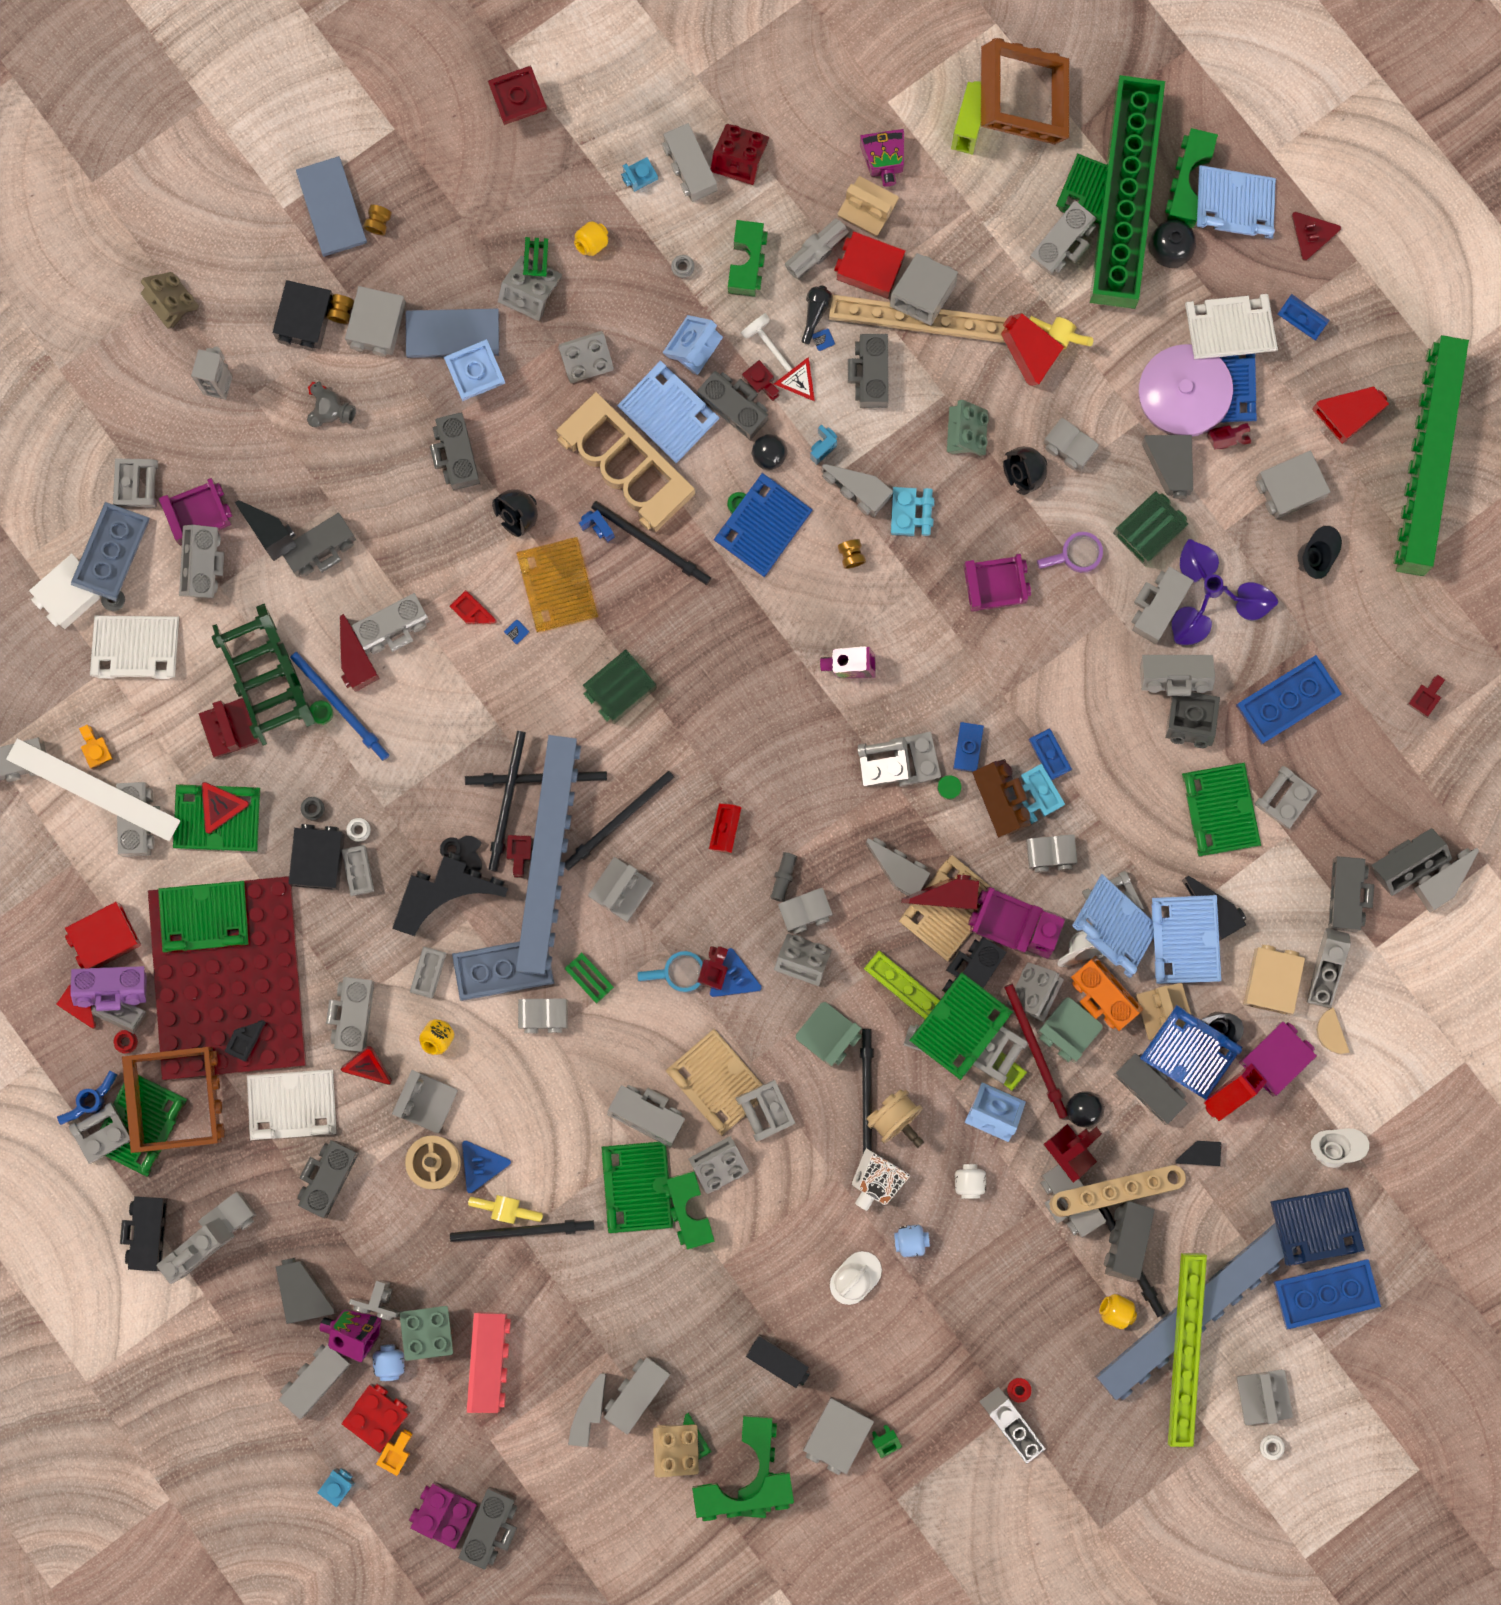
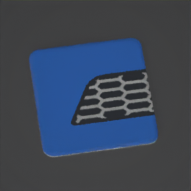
(823, 339)
(516, 631)

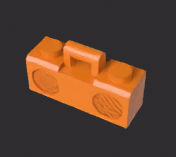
(1107, 992)

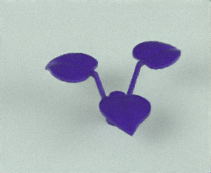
(1201, 561)

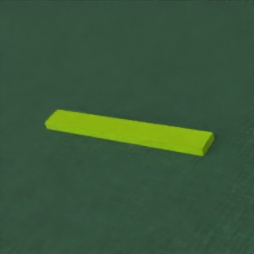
(923, 1002)
(1187, 1349)

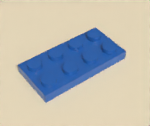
(1288, 699)
(1327, 1294)

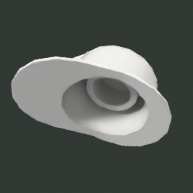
(1079, 951)
(1339, 1146)
(855, 1278)

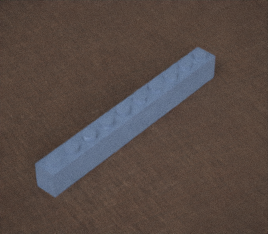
(547, 855)
(1220, 1291)

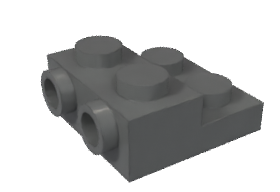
(1193, 719)

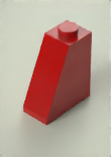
(1030, 347)
(1350, 411)
(1235, 1092)

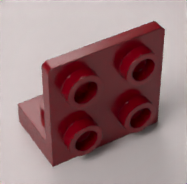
(738, 153)

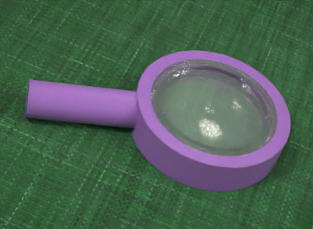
(1080, 553)

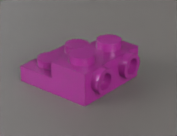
(442, 1515)

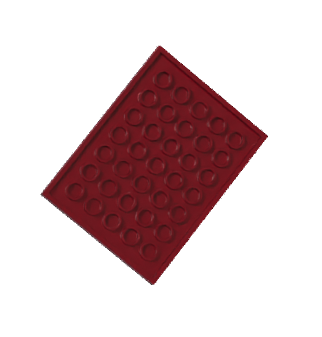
(221, 989)

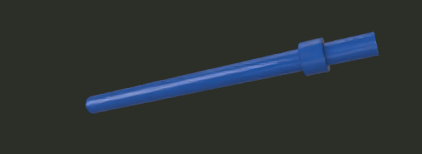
(369, 739)

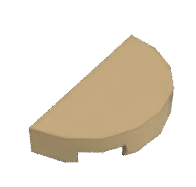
(1330, 1033)

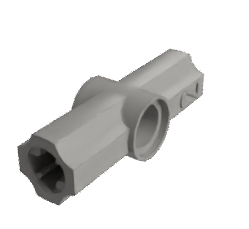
(816, 248)

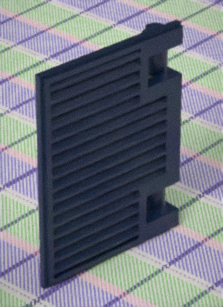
(1317, 1225)

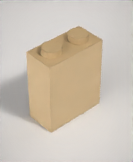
(1274, 980)

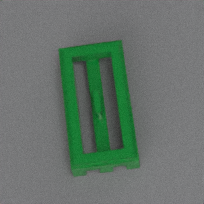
(536, 245)
(575, 963)

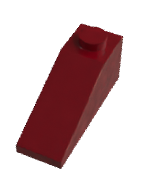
(354, 660)
(948, 893)

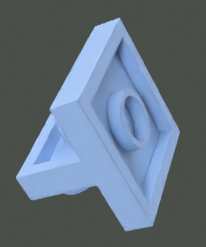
(693, 343)
(474, 370)
(995, 1112)

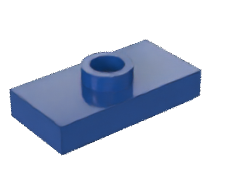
(1303, 317)
(968, 747)
(1050, 754)

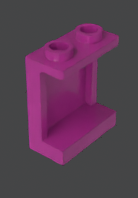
(196, 507)
(996, 583)
(1004, 919)
(1280, 1057)

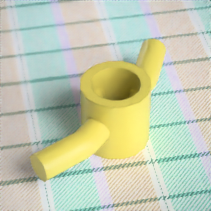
(1063, 332)
(505, 1209)

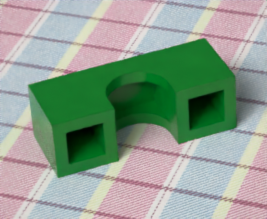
(745, 278)
(693, 1231)

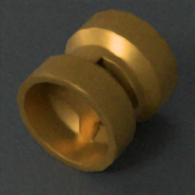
(377, 219)
(340, 309)
(851, 554)

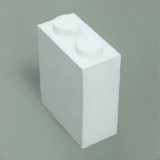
(59, 597)

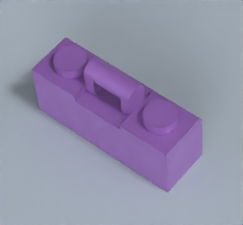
(108, 987)

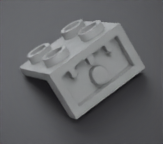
(526, 292)
(425, 1101)

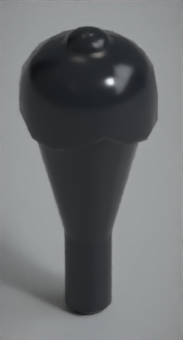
(818, 301)

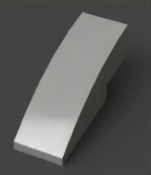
(588, 1412)

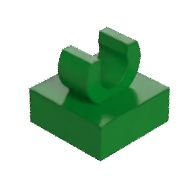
(886, 1443)

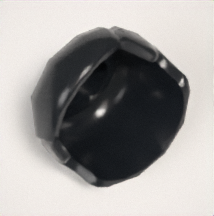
(769, 452)
(1085, 1109)

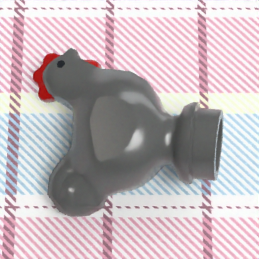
(328, 407)

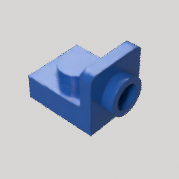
(601, 527)

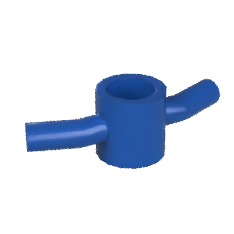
(80, 1100)

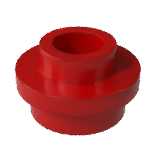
(119, 1038)
(1011, 1390)

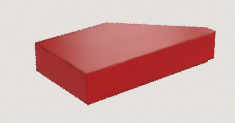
(471, 610)
(83, 1014)

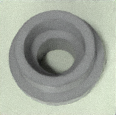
(682, 259)

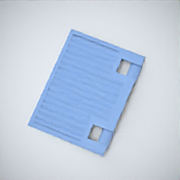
(1236, 201)
(668, 412)
(1116, 925)
(1187, 939)

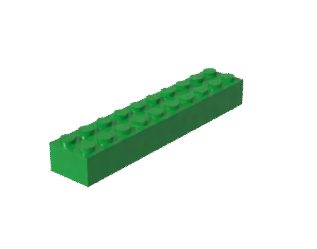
(1127, 192)
(1431, 456)

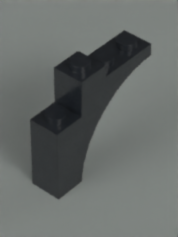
(451, 881)

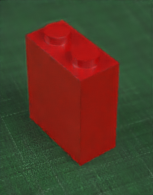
(869, 264)
(102, 937)

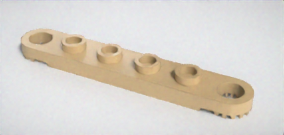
(1117, 1191)

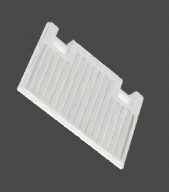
(1231, 327)
(134, 646)
(291, 1104)

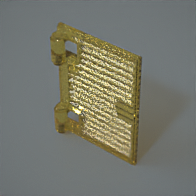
(557, 584)

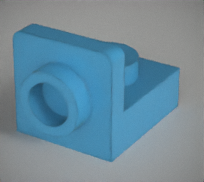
(639, 174)
(822, 449)
(336, 1486)

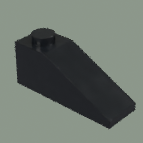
(269, 530)
(1229, 917)

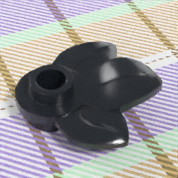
(466, 847)

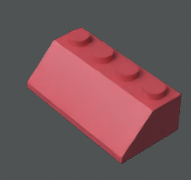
(487, 1362)

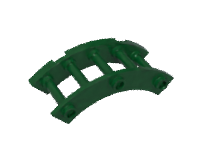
(284, 669)

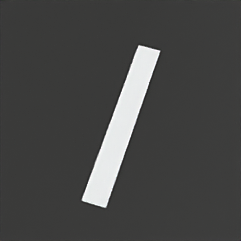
(93, 790)

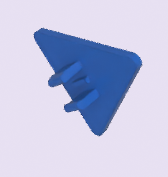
(738, 977)
(481, 1165)

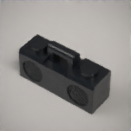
(981, 963)
(149, 1231)

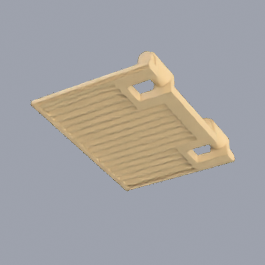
(943, 927)
(715, 1080)

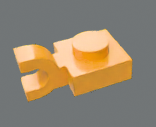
(95, 750)
(394, 1455)

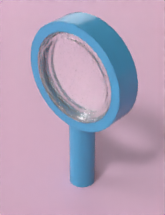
(680, 972)

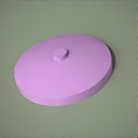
(1184, 392)

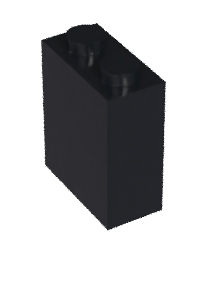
(302, 315)
(316, 857)
(778, 1362)

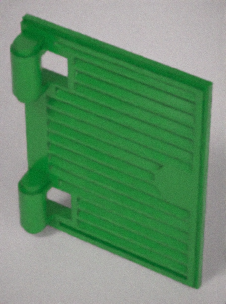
(1084, 184)
(1222, 809)
(235, 835)
(203, 915)
(960, 1025)
(156, 1122)
(637, 1187)

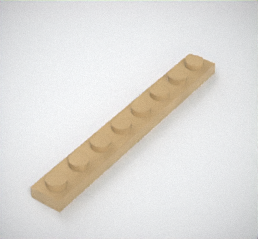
(946, 323)

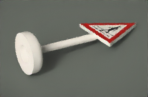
(797, 379)

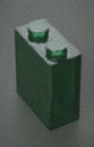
(1151, 528)
(619, 687)

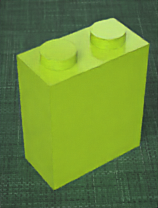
(969, 120)

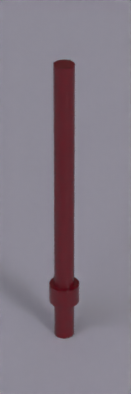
(1054, 1094)

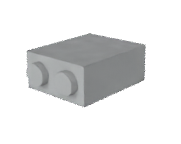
(923, 289)
(375, 321)
(1292, 485)
(837, 1436)

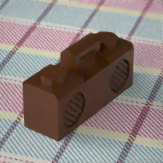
(1003, 797)

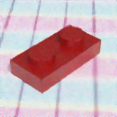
(725, 828)

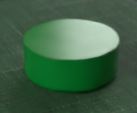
(734, 500)
(322, 712)
(949, 787)

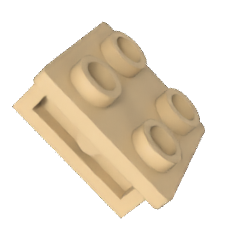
(867, 206)
(1158, 1006)
(675, 1450)

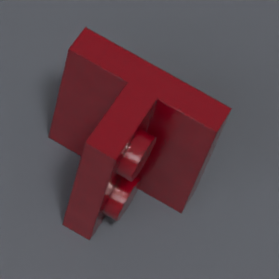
(517, 95)
(227, 727)
(1072, 1151)

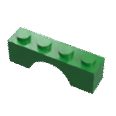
(1198, 151)
(757, 1434)
(712, 1501)

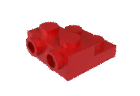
(376, 1417)

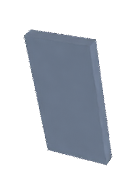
(331, 206)
(448, 331)
(110, 551)
(493, 972)

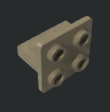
(167, 297)

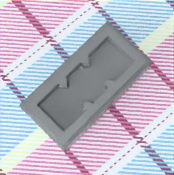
(358, 870)
(428, 972)

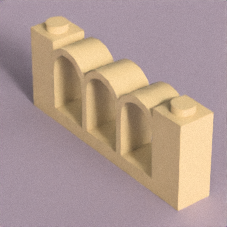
(586, 421)

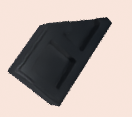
(244, 1040)
(1201, 1153)

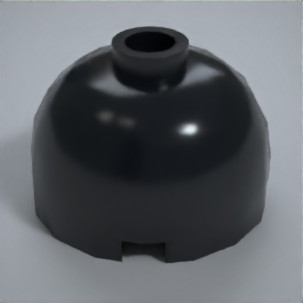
(1172, 243)
(1025, 468)
(517, 511)

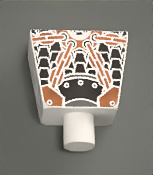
(877, 1180)

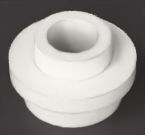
(351, 829)
(1279, 1447)

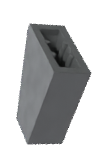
(1172, 462)
(301, 1293)

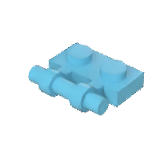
(903, 511)
(1042, 791)

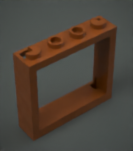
(991, 91)
(134, 1104)

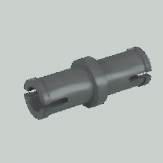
(783, 877)

